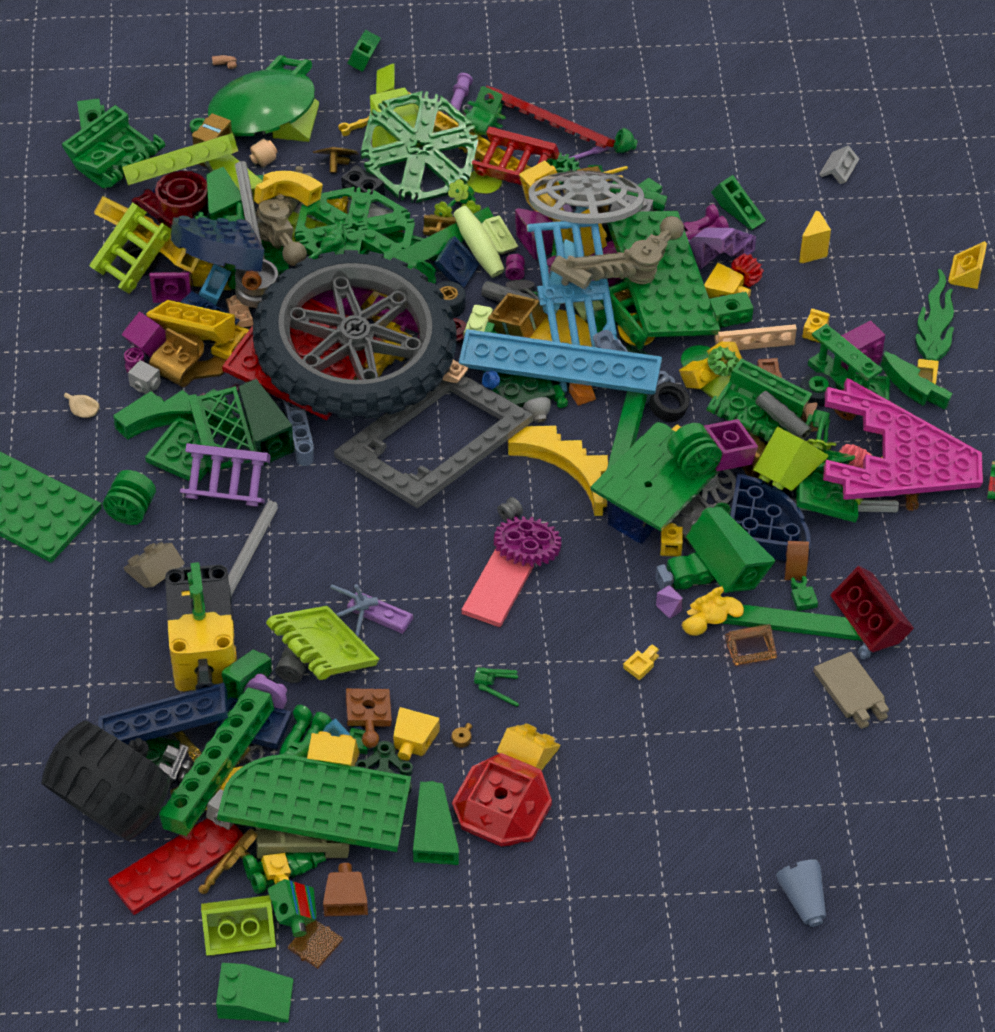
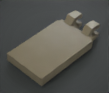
(852, 688)

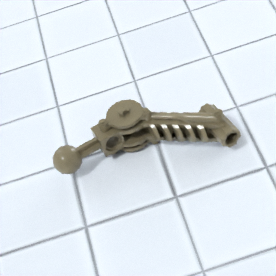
(277, 229)
(636, 263)

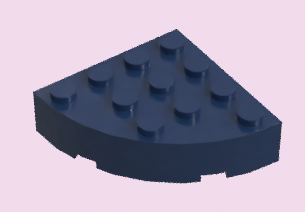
(219, 241)
(768, 516)

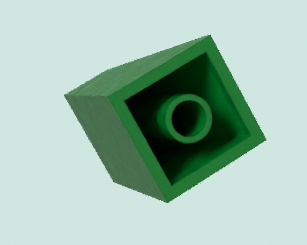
(729, 551)

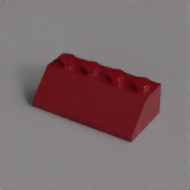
(871, 610)

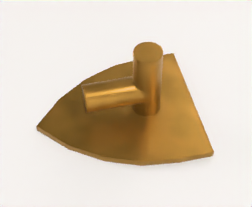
(334, 159)

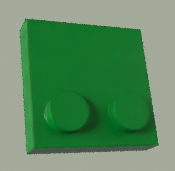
(99, 157)

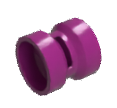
(515, 267)
(132, 357)

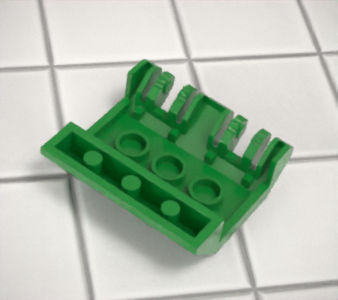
(115, 130)
(742, 391)

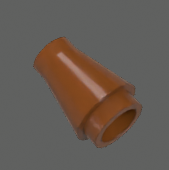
(251, 280)

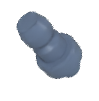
(864, 651)

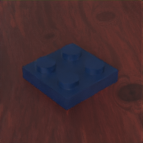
(456, 262)

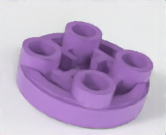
(277, 691)

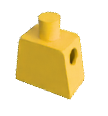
(724, 282)
(414, 733)

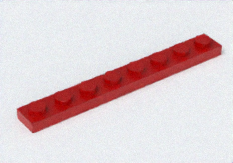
(555, 120)

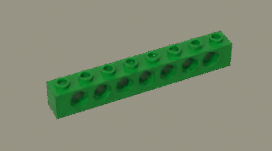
(216, 761)

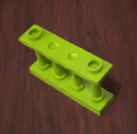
(118, 238)

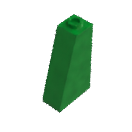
(434, 829)

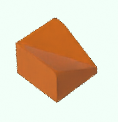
(581, 393)

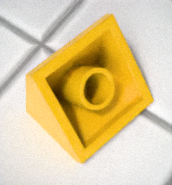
(815, 239)
(968, 266)

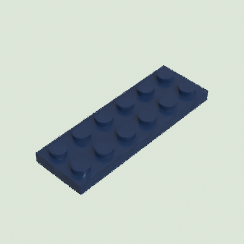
(167, 715)

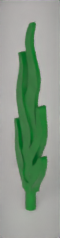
(931, 345)

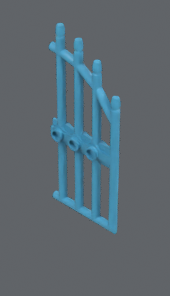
(571, 293)

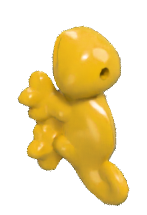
(712, 610)

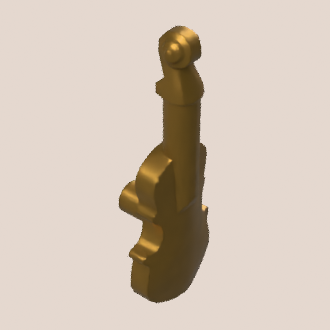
(229, 859)

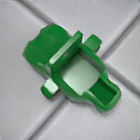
(485, 112)

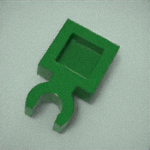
(803, 596)

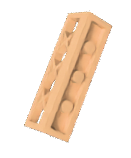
(759, 337)

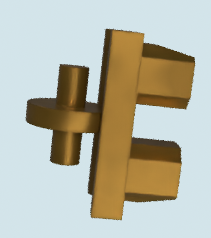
(434, 224)

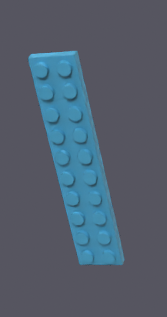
(560, 361)

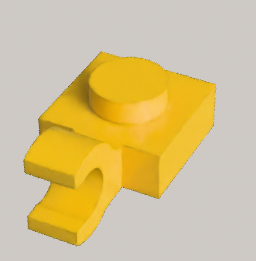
(641, 664)
(276, 867)

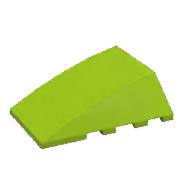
(407, 112)

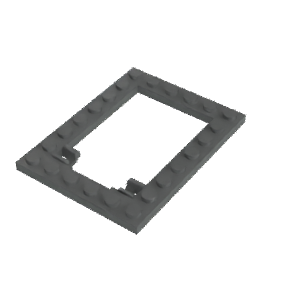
(426, 484)

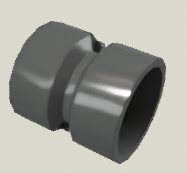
(290, 667)

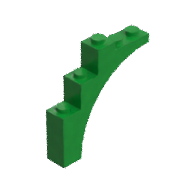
(153, 412)

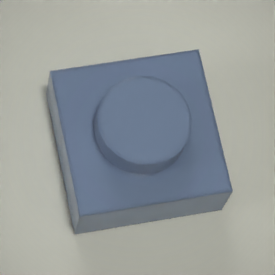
(663, 577)

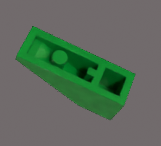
(737, 203)

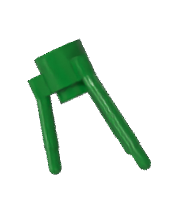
(486, 677)

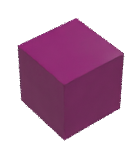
(145, 334)

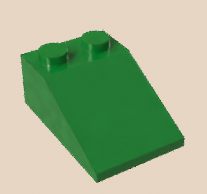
(253, 994)

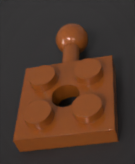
(360, 716)

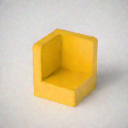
(928, 369)

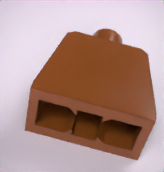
(345, 893)

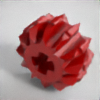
(748, 268)

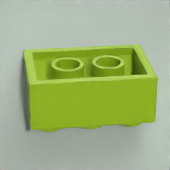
(301, 128)
(238, 925)

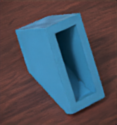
(214, 284)

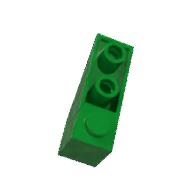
(363, 50)

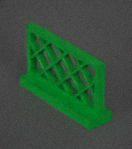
(204, 428)

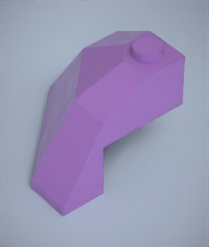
(713, 241)

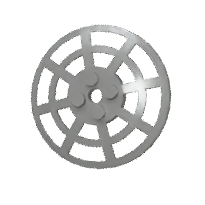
(586, 190)

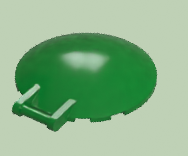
(266, 97)

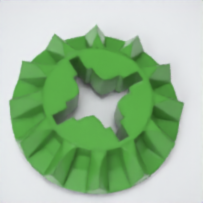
(718, 366)

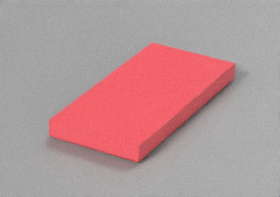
(496, 590)

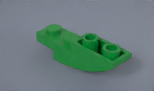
(907, 379)

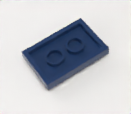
(273, 728)

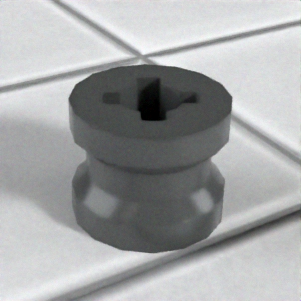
(510, 509)

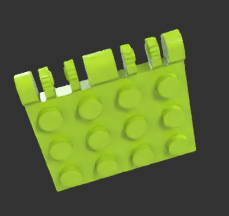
(323, 637)

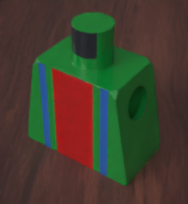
(293, 905)

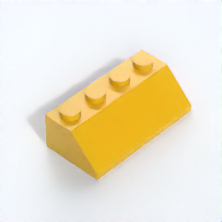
(196, 320)

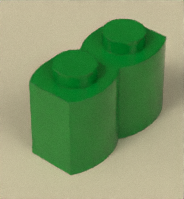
(689, 571)

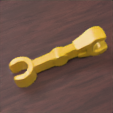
(346, 128)

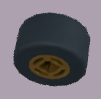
(454, 295)

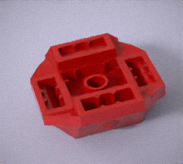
(506, 819)

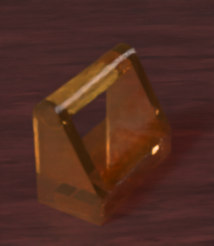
(764, 630)

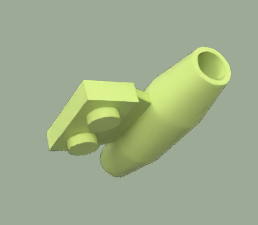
(485, 239)

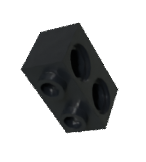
(360, 178)

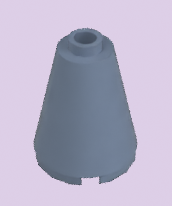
(805, 890)

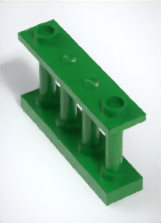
(623, 318)
(844, 352)

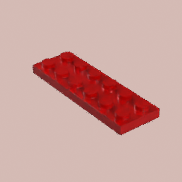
(173, 864)

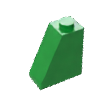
(222, 194)
(244, 669)

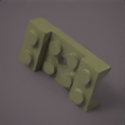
(277, 842)

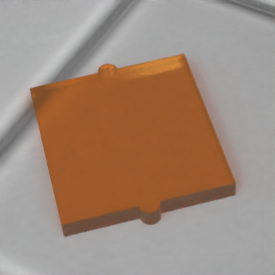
(316, 944)

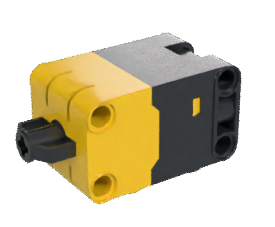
(205, 646)

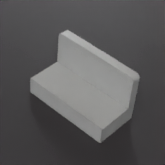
(840, 164)

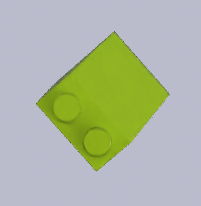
(788, 460)

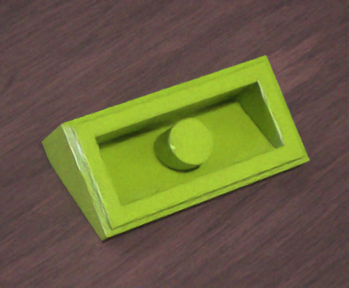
(385, 79)

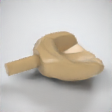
(82, 405)

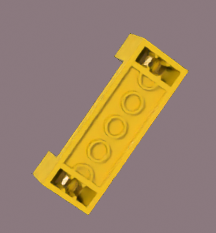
(542, 170)

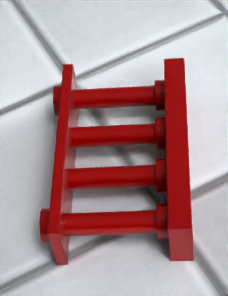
(512, 142)

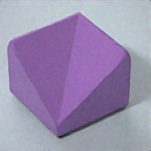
(669, 601)

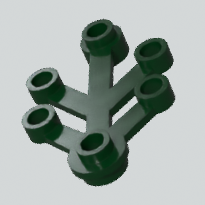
(385, 757)

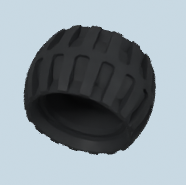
(106, 780)

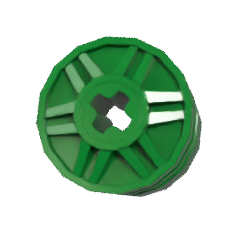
(694, 450)
(129, 497)

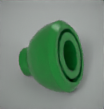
(624, 141)

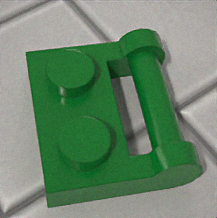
(196, 592)

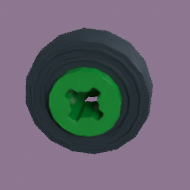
(817, 384)

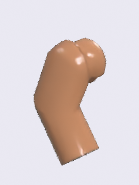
(224, 59)

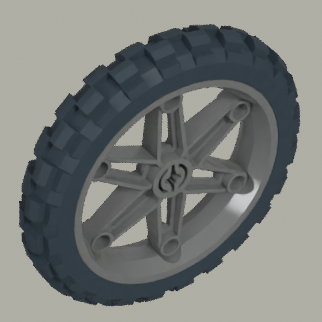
(368, 395)

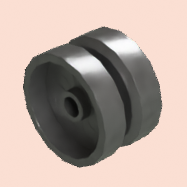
(253, 297)

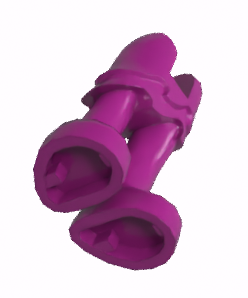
(710, 220)

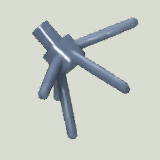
(361, 603)

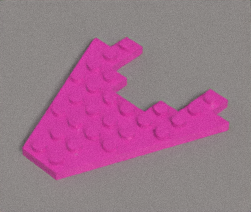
(914, 451)

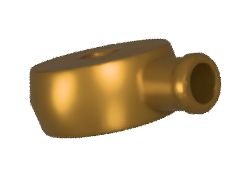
(461, 736)

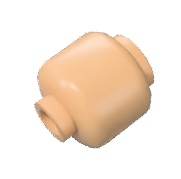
(263, 153)

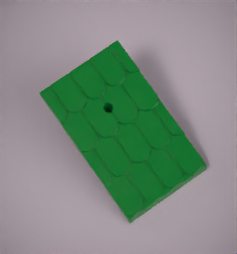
(647, 486)

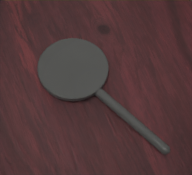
(522, 285)

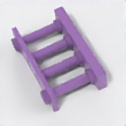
(217, 455)

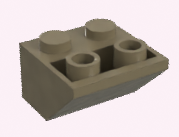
(153, 564)

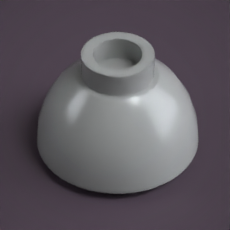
(539, 408)

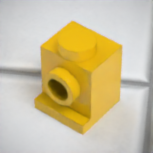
(815, 321)
(671, 536)

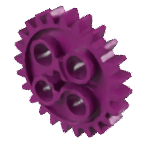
(527, 541)

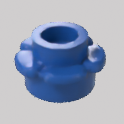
(490, 380)

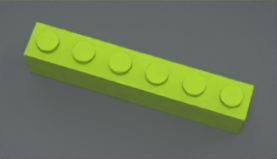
(180, 159)

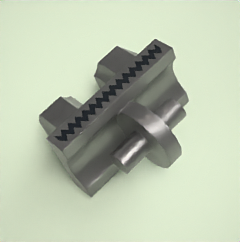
(176, 757)

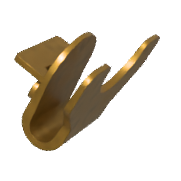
(179, 358)

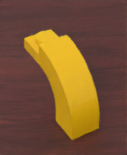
(288, 184)

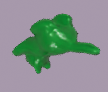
(333, 241)

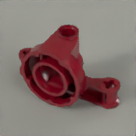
(174, 196)

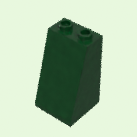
(265, 421)

